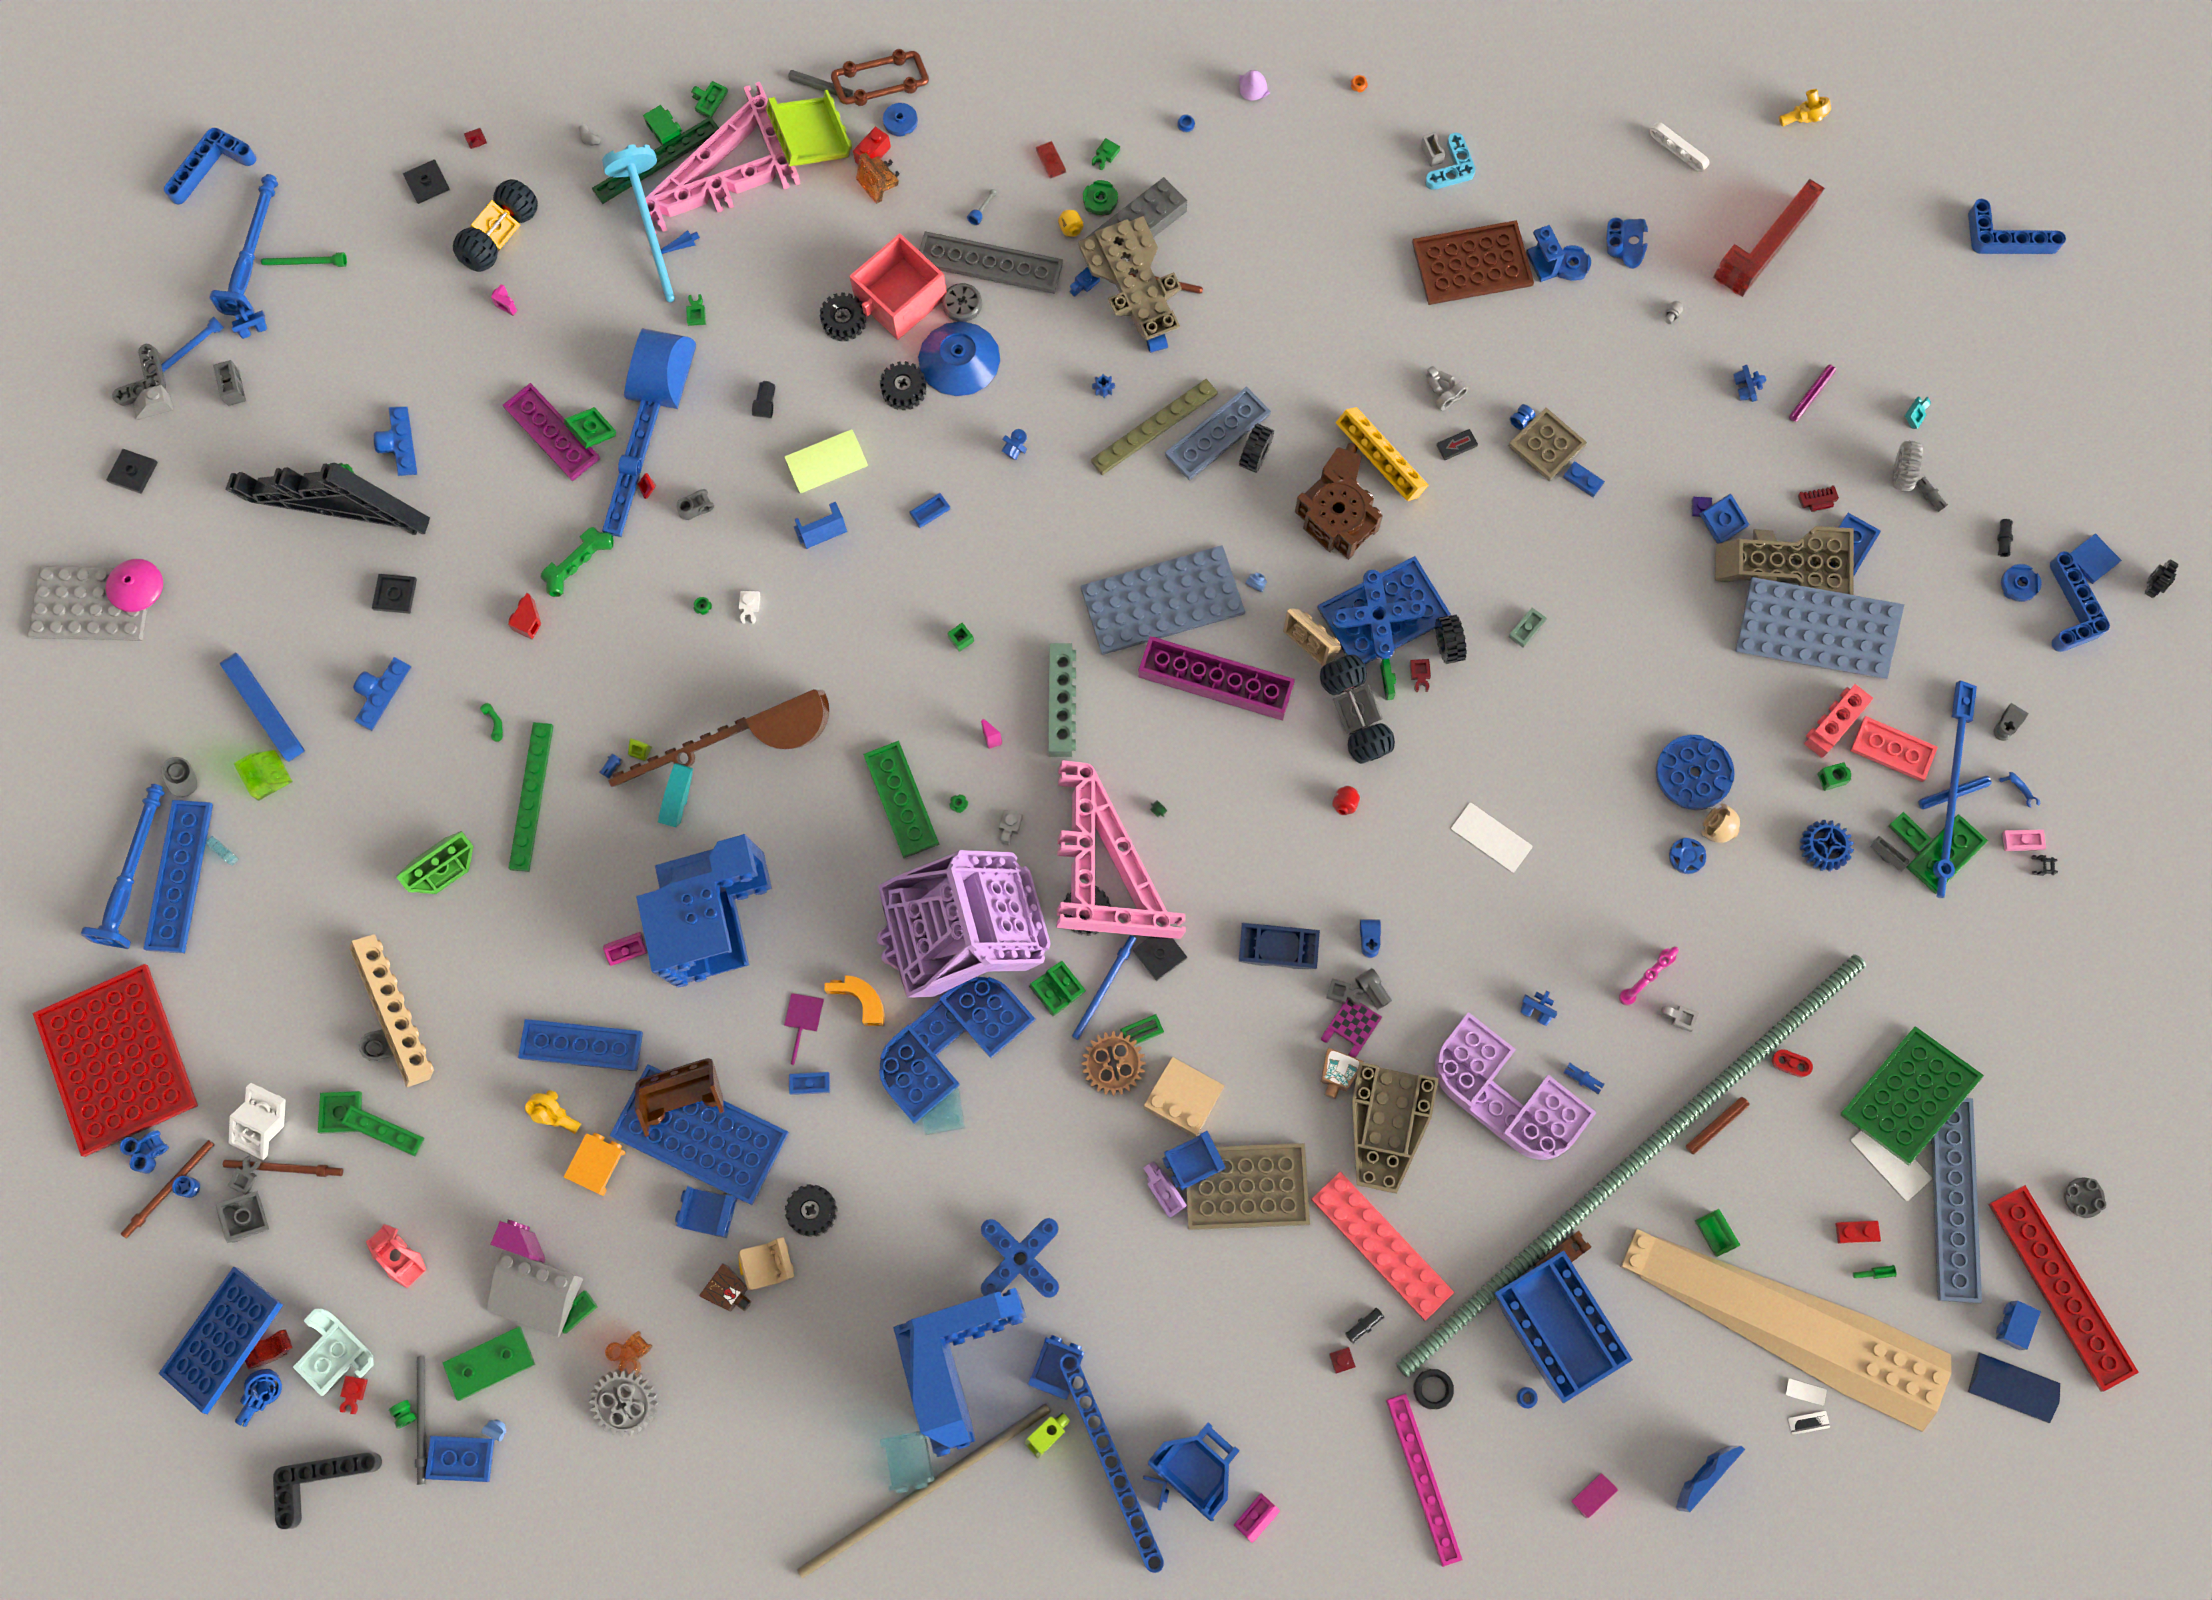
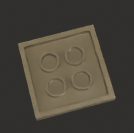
(1547, 444)

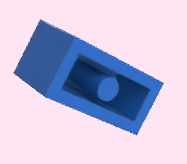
(2018, 1325)

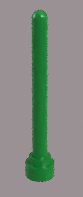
(338, 259)

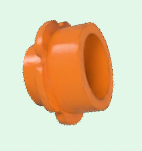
(1359, 79)

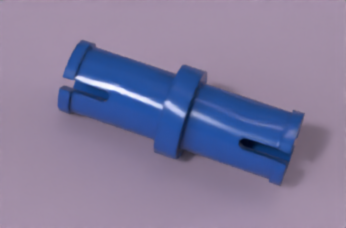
(1584, 1078)

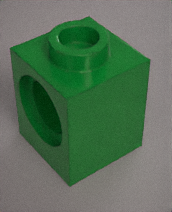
(1827, 779)

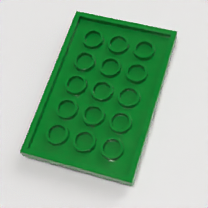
(1912, 1095)

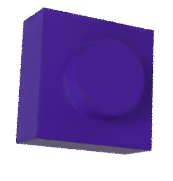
(1700, 504)

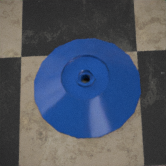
(961, 372)

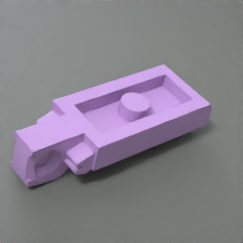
(1164, 1190)

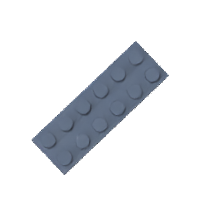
(1217, 433)

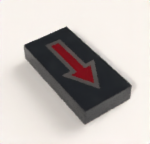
(1457, 444)

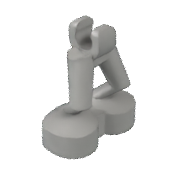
(1445, 398)

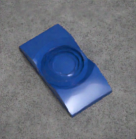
(1707, 1477)

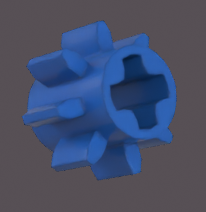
(1103, 380)

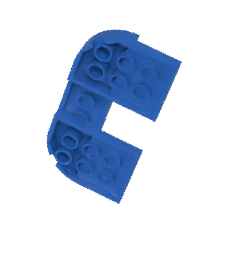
(909, 1059)

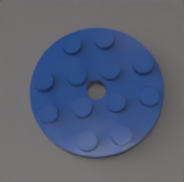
(1688, 790)

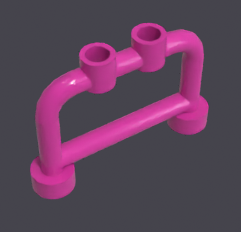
(1666, 958)

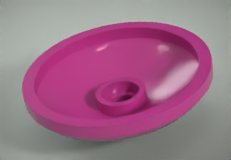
(140, 591)

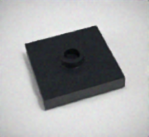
(426, 181)
(132, 471)
(394, 593)
(1159, 955)

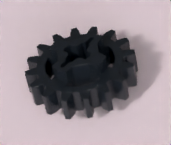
(2161, 578)

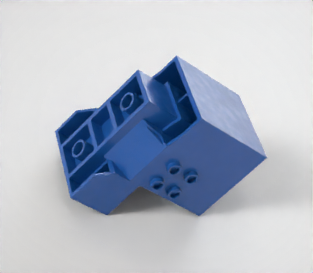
(694, 917)

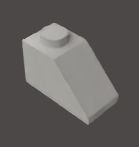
(152, 402)

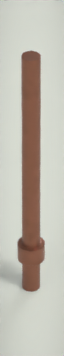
(320, 1170)
(139, 1219)

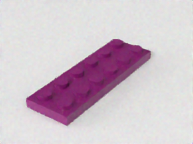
(548, 430)

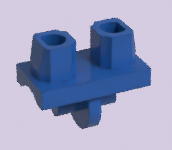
(246, 319)
(1745, 376)
(1014, 445)
(1546, 1012)

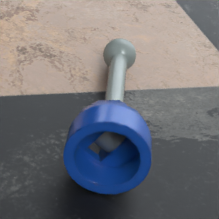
(975, 216)

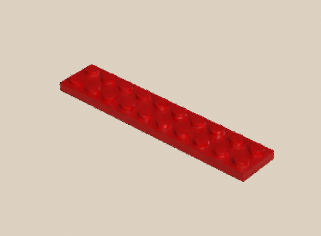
(2063, 1288)

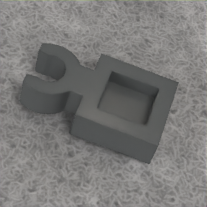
(1340, 992)
(244, 1177)

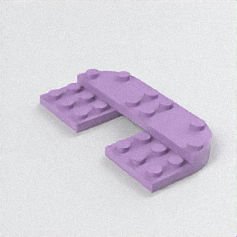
(1538, 1129)

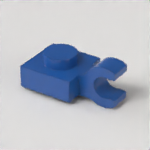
(1085, 281)

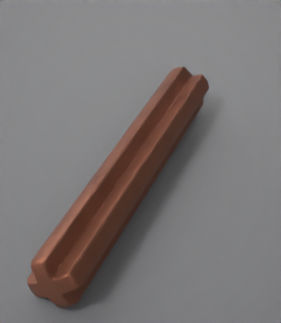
(1717, 1125)

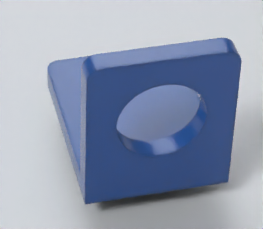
(1164, 1493)

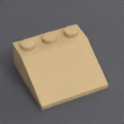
(1311, 636)
(1183, 1097)

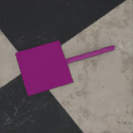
(803, 1013)

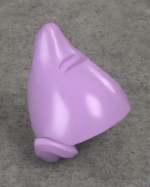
(1253, 85)

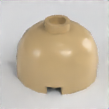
(1721, 824)

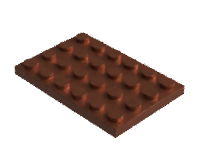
(1472, 262)

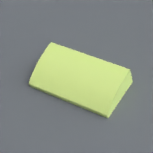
(826, 461)

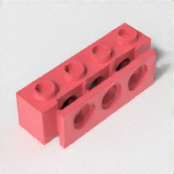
(1847, 710)

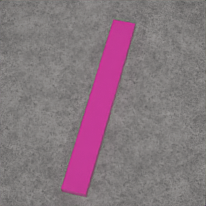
(1424, 1480)

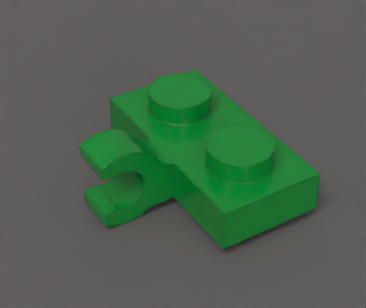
(709, 99)

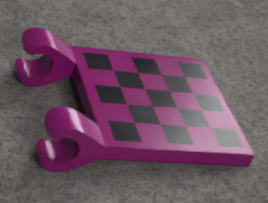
(1354, 1024)

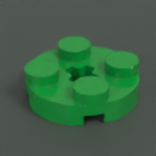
(1096, 206)

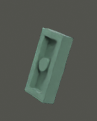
(1527, 627)

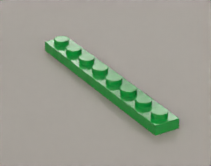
(531, 797)

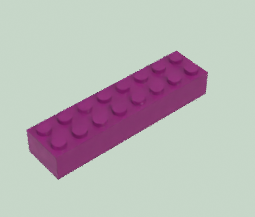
(1216, 678)

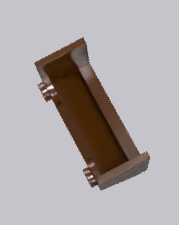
(676, 1089)

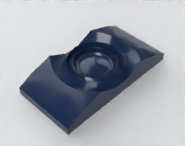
(1279, 946)

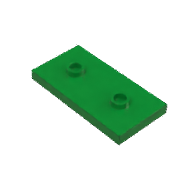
(488, 1363)

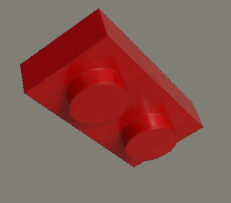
(1858, 1232)

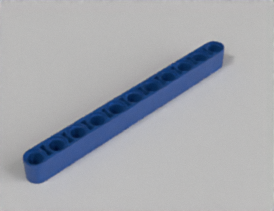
(1103, 1453)

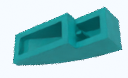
(675, 795)

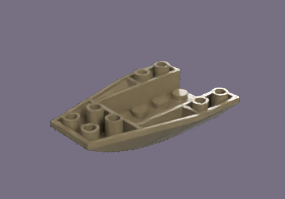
(1389, 1123)

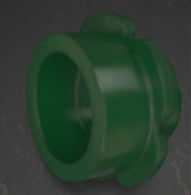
(1158, 809)

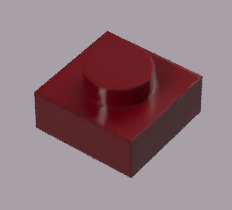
(475, 138)
(1342, 1360)

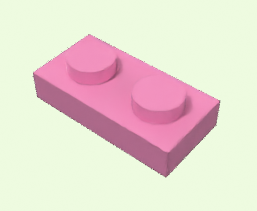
(2024, 840)

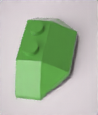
(438, 865)

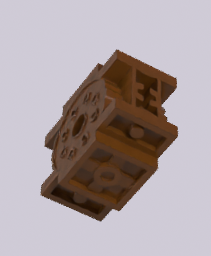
(1344, 505)

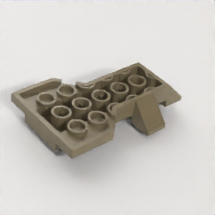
(1138, 296)
(1772, 559)

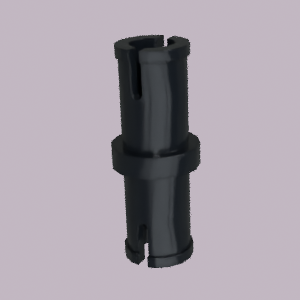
(2005, 537)
(1364, 1325)

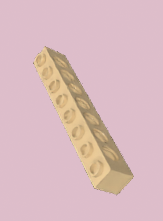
(410, 1073)

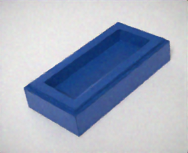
(930, 510)

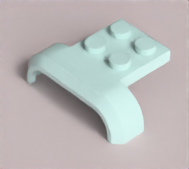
(332, 1353)

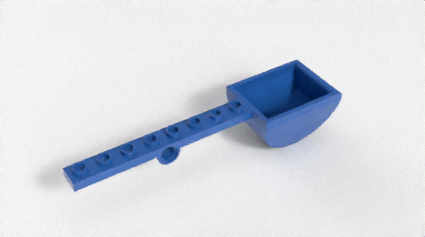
(655, 380)

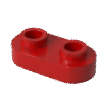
(1791, 1063)

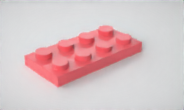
(1894, 749)

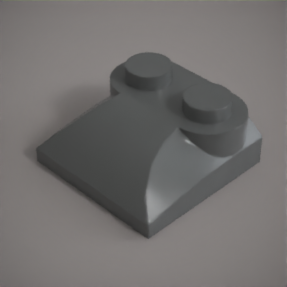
(241, 1217)

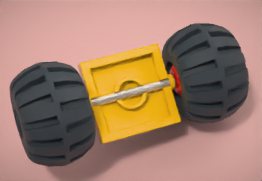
(479, 244)

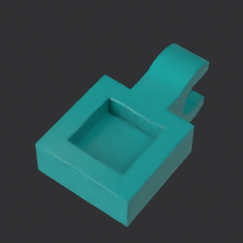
(1916, 412)

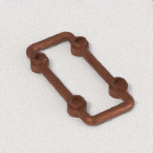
(860, 96)

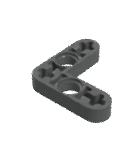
(145, 383)

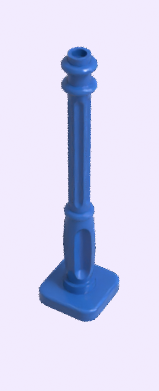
(229, 301)
(119, 898)

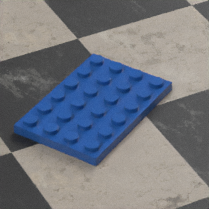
(1401, 583)
(220, 1340)

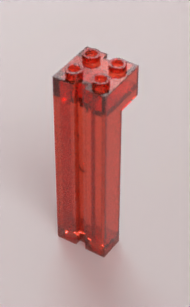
(1741, 269)

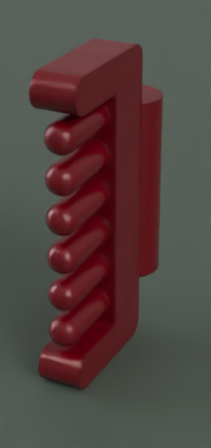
(1819, 503)

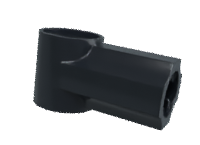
(763, 404)

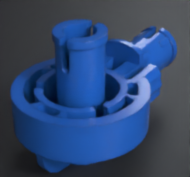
(258, 1393)

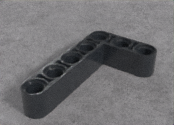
(317, 1473)

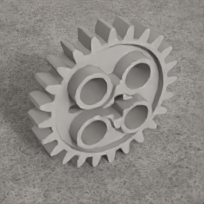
(623, 1402)

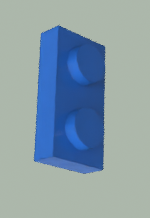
(1583, 479)
(809, 1083)

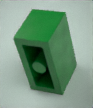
(661, 124)

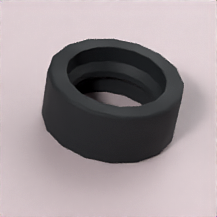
(1417, 1389)

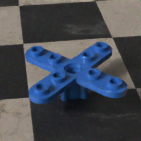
(1377, 606)
(1010, 1247)

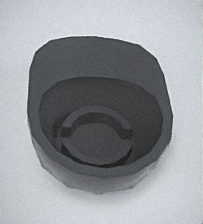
(179, 776)
(374, 1046)

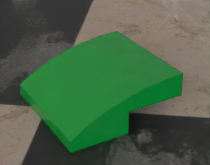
(1057, 988)

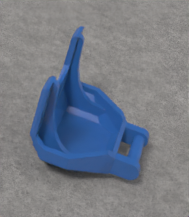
(1196, 1469)

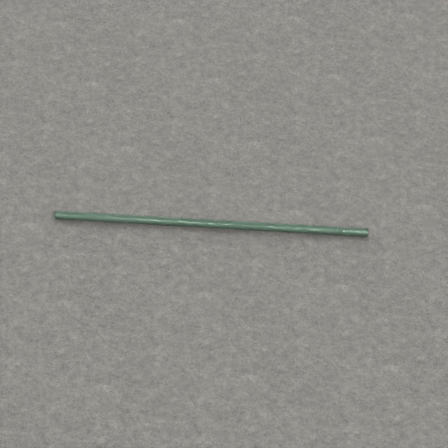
(1632, 1163)

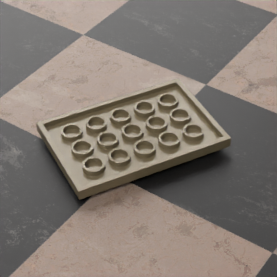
(1254, 1190)

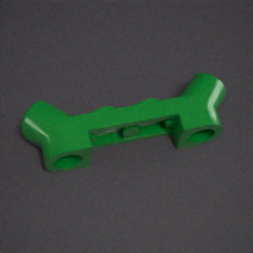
(555, 575)

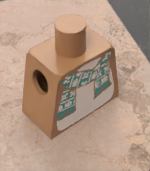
(1338, 1072)

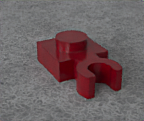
(1420, 671)

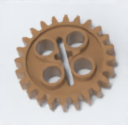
(1096, 1068)

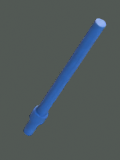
(1123, 954)

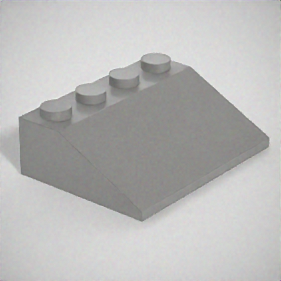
(532, 1293)

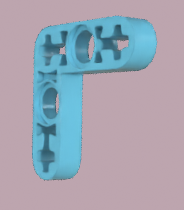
(1456, 169)

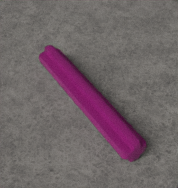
(1812, 393)

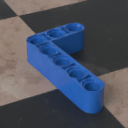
(202, 158)
(1989, 241)
(2078, 604)

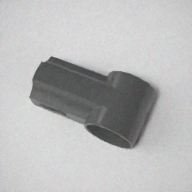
(1371, 985)

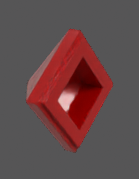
(646, 485)

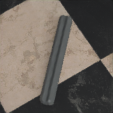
(817, 83)

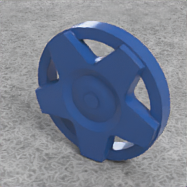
(1687, 855)

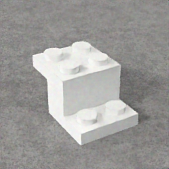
(256, 1121)

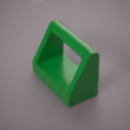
(1717, 1232)

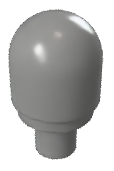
(1673, 311)

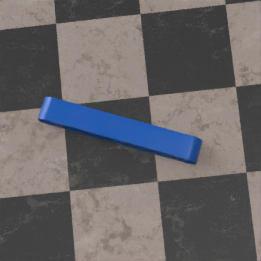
(262, 707)

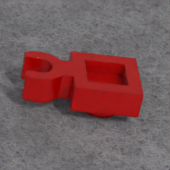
(352, 1390)

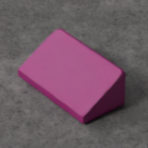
(991, 734)
(625, 948)
(1594, 1495)
(1256, 1518)

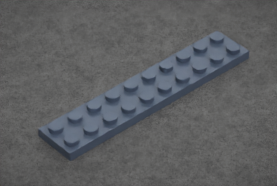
(1957, 1208)

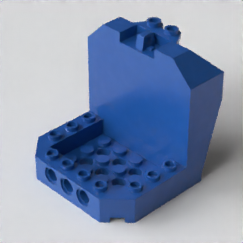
(932, 1369)

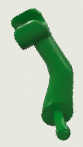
(497, 732)

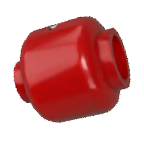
(1346, 800)

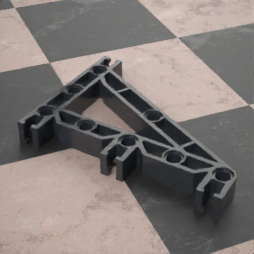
(329, 493)

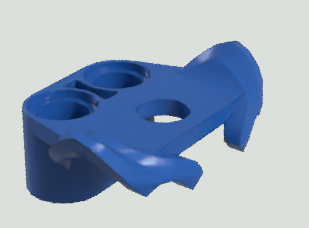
(1630, 253)

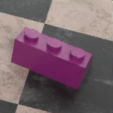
(518, 1240)

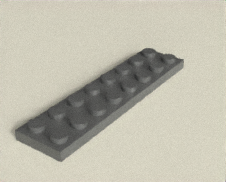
(992, 262)

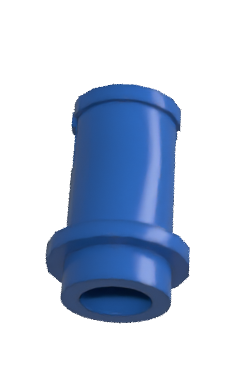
(610, 766)

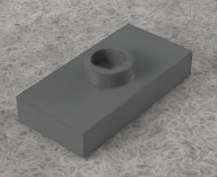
(1889, 853)

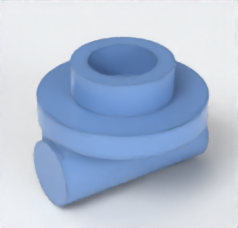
(1257, 581)
(494, 1429)

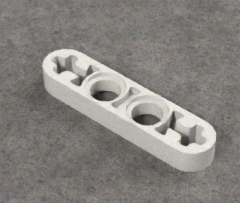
(1678, 146)

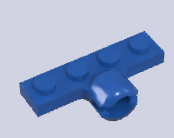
(398, 441)
(379, 691)

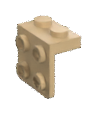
(766, 1264)

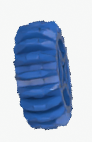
(1843, 845)

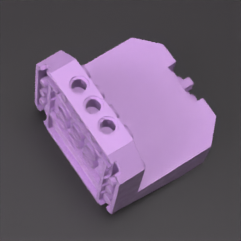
(949, 923)

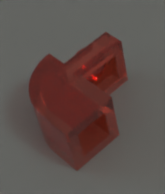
(269, 1350)

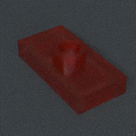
(1050, 159)

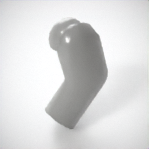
(588, 138)

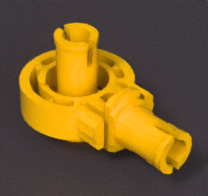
(1809, 111)
(549, 1111)

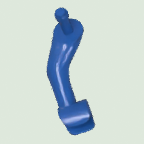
(2022, 787)

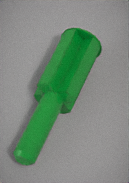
(1877, 1272)

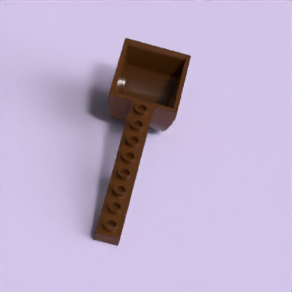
(782, 727)

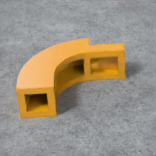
(872, 1006)

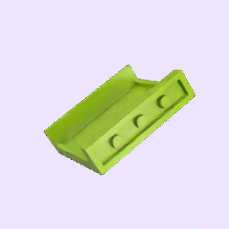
(809, 130)

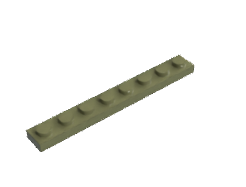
(1154, 426)

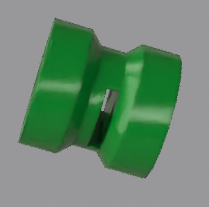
(402, 1414)

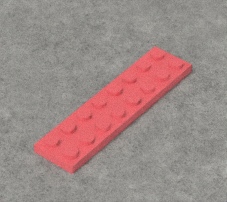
(1382, 1246)

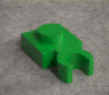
(1106, 152)
(696, 312)

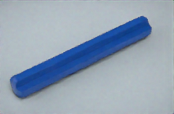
(1963, 789)

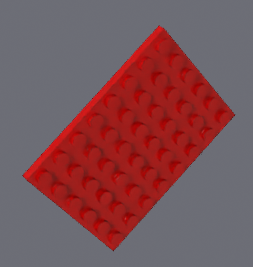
(114, 1060)

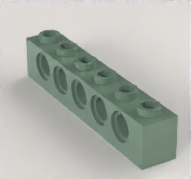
(1061, 653)

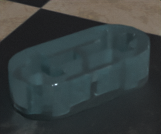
(222, 850)

